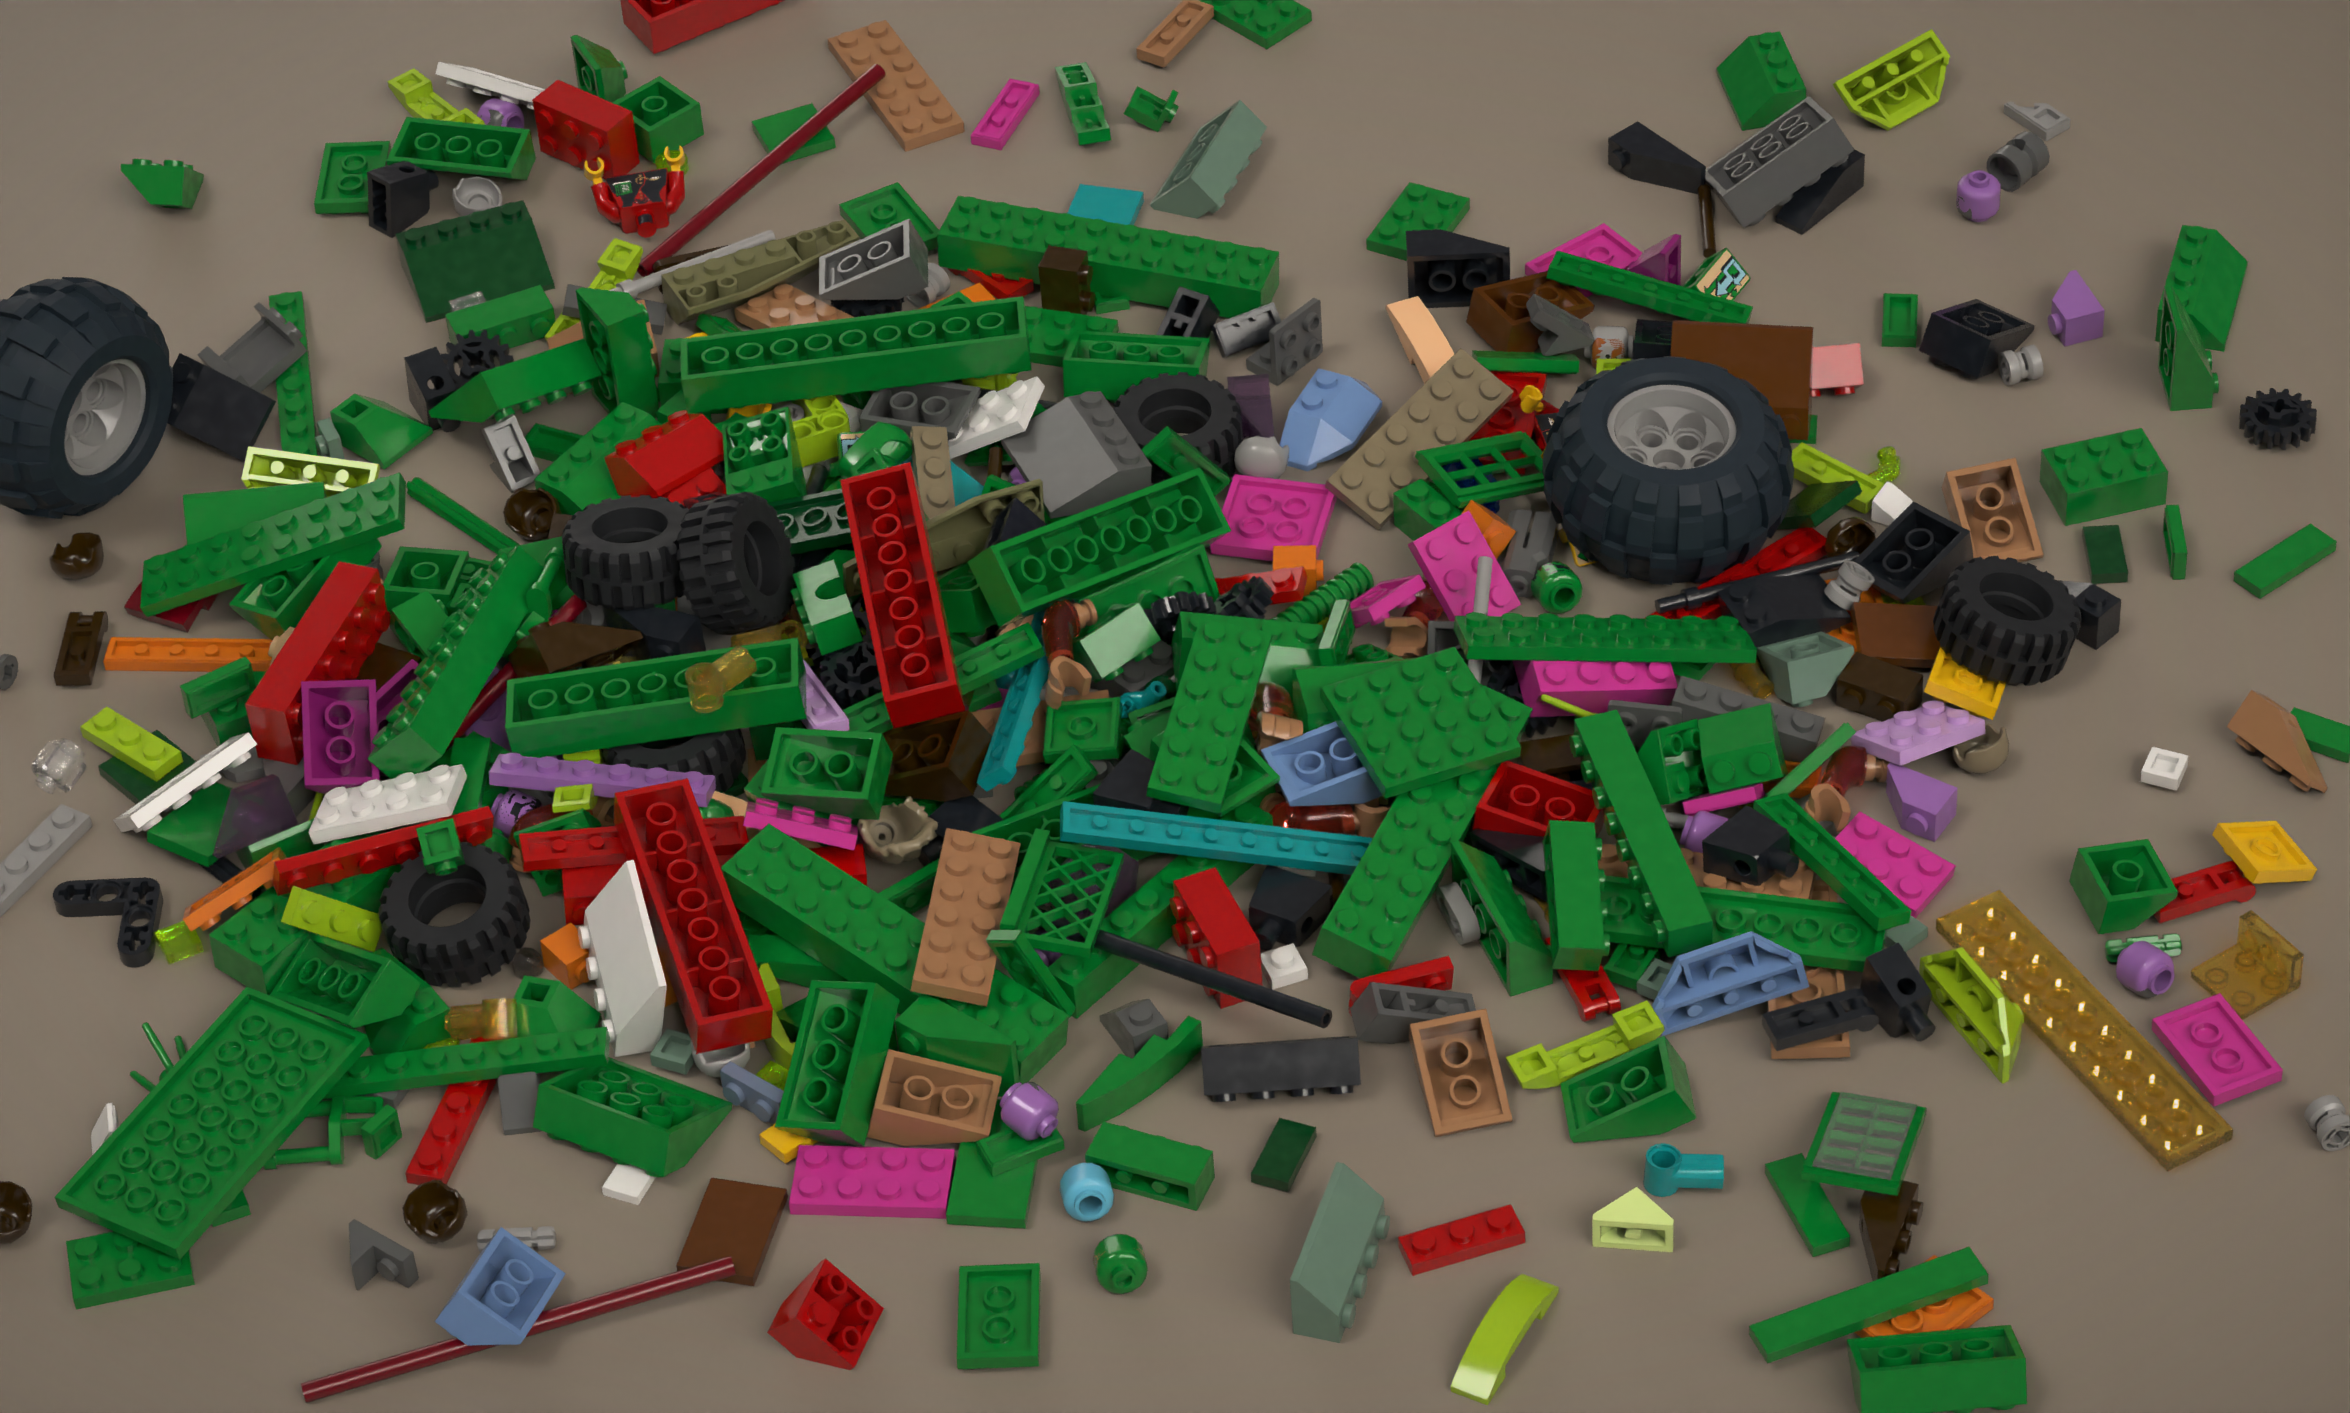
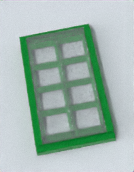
(1864, 1143)

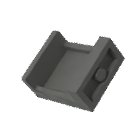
(260, 353)

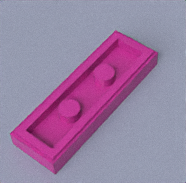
(1005, 114)

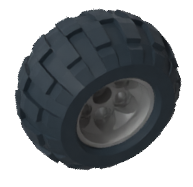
(78, 395)
(1668, 470)

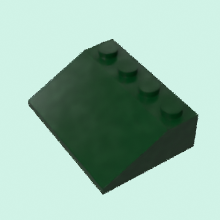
(473, 253)

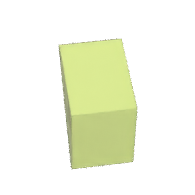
(1633, 1224)

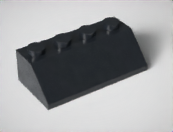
(1281, 1065)

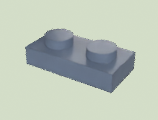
(751, 1092)

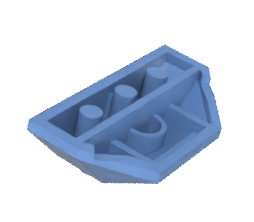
(1328, 418)
(1726, 980)

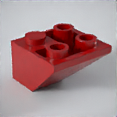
(826, 1318)

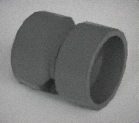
(2018, 160)

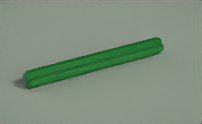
(459, 515)

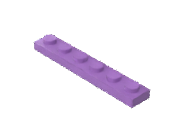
(549, 772)

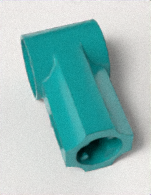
(1669, 1170)

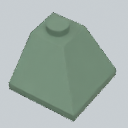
(1804, 666)

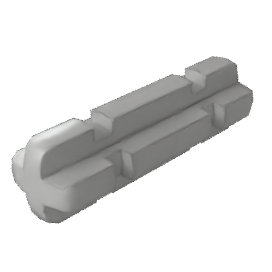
(543, 1237)

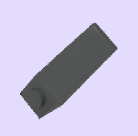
(1387, 1010)

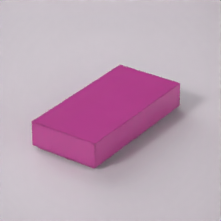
(1724, 799)

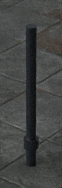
(1693, 597)

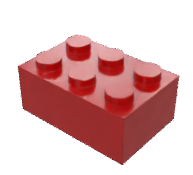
(584, 127)
(1526, 800)
(1215, 930)

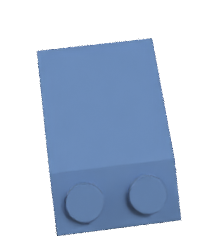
(1320, 769)

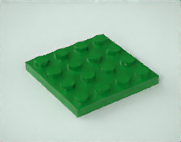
(1420, 722)

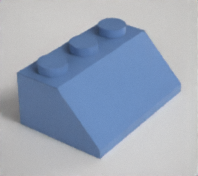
(500, 1294)

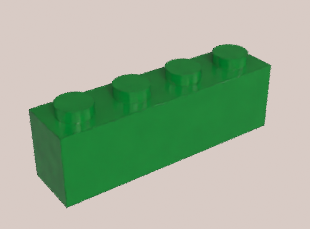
(1574, 895)

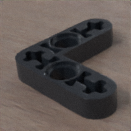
(126, 903)

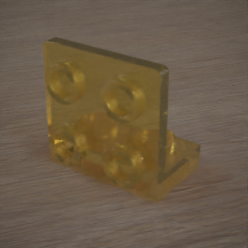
(2253, 970)

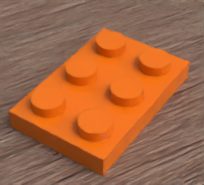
(234, 892)

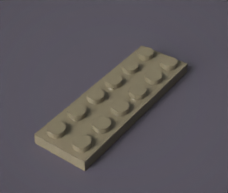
(1441, 413)

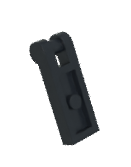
(1819, 1019)

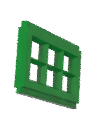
(1432, 459)

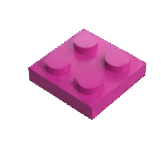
(1377, 601)

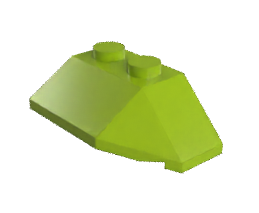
(1897, 83)
(278, 468)
(1975, 1007)

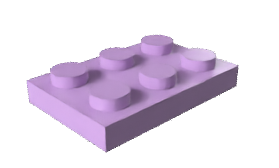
(1918, 732)

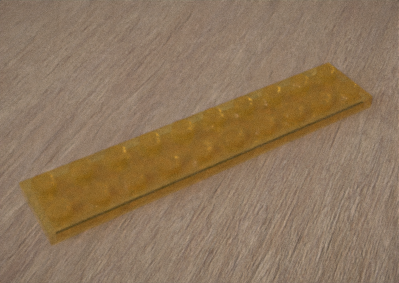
(2087, 1032)

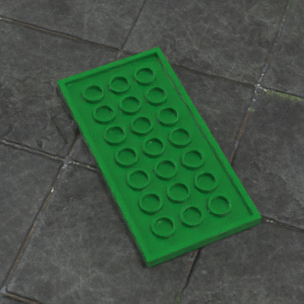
(212, 1122)

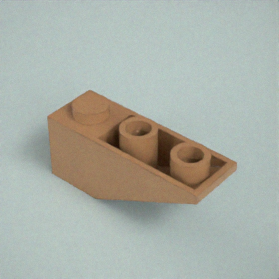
(2277, 734)

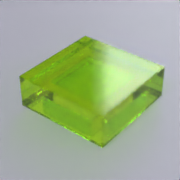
(178, 942)

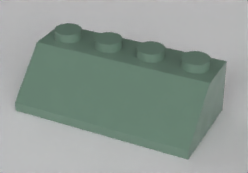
(1211, 163)
(1337, 1256)

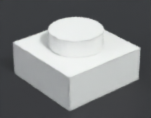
(2164, 768)
(1283, 966)

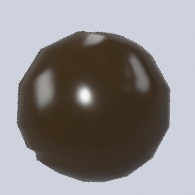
(531, 513)
(1849, 536)
(78, 559)
(14, 1211)
(435, 1211)

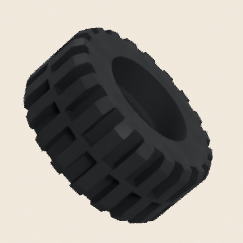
(1186, 406)
(625, 552)
(736, 563)
(2007, 620)
(709, 753)
(467, 948)

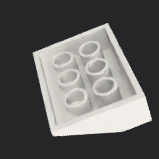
(625, 964)

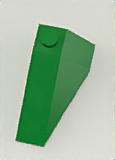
(417, 1026)

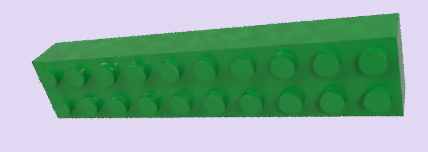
(1124, 258)
(855, 354)
(1406, 864)
(872, 938)
(259, 947)

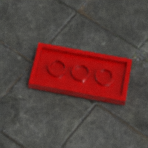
(1510, 416)

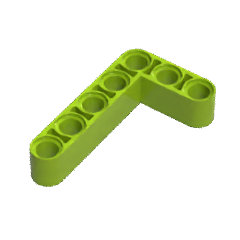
(819, 429)

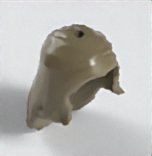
(904, 829)

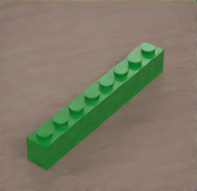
(1641, 833)
(1144, 919)

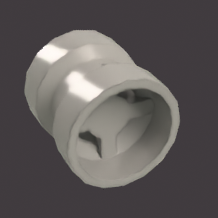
(937, 285)
(2020, 365)
(1849, 584)
(2329, 1120)

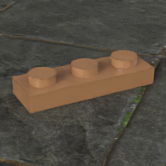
(1175, 32)

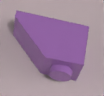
(2075, 312)
(1920, 801)

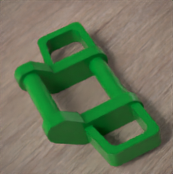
(539, 596)
(337, 1128)

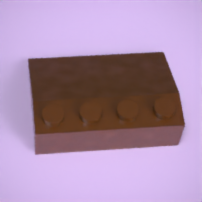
(1767, 356)

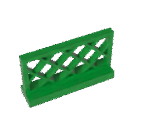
(1032, 891)

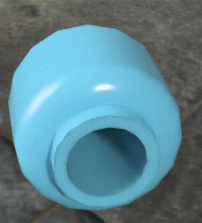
(1086, 1192)

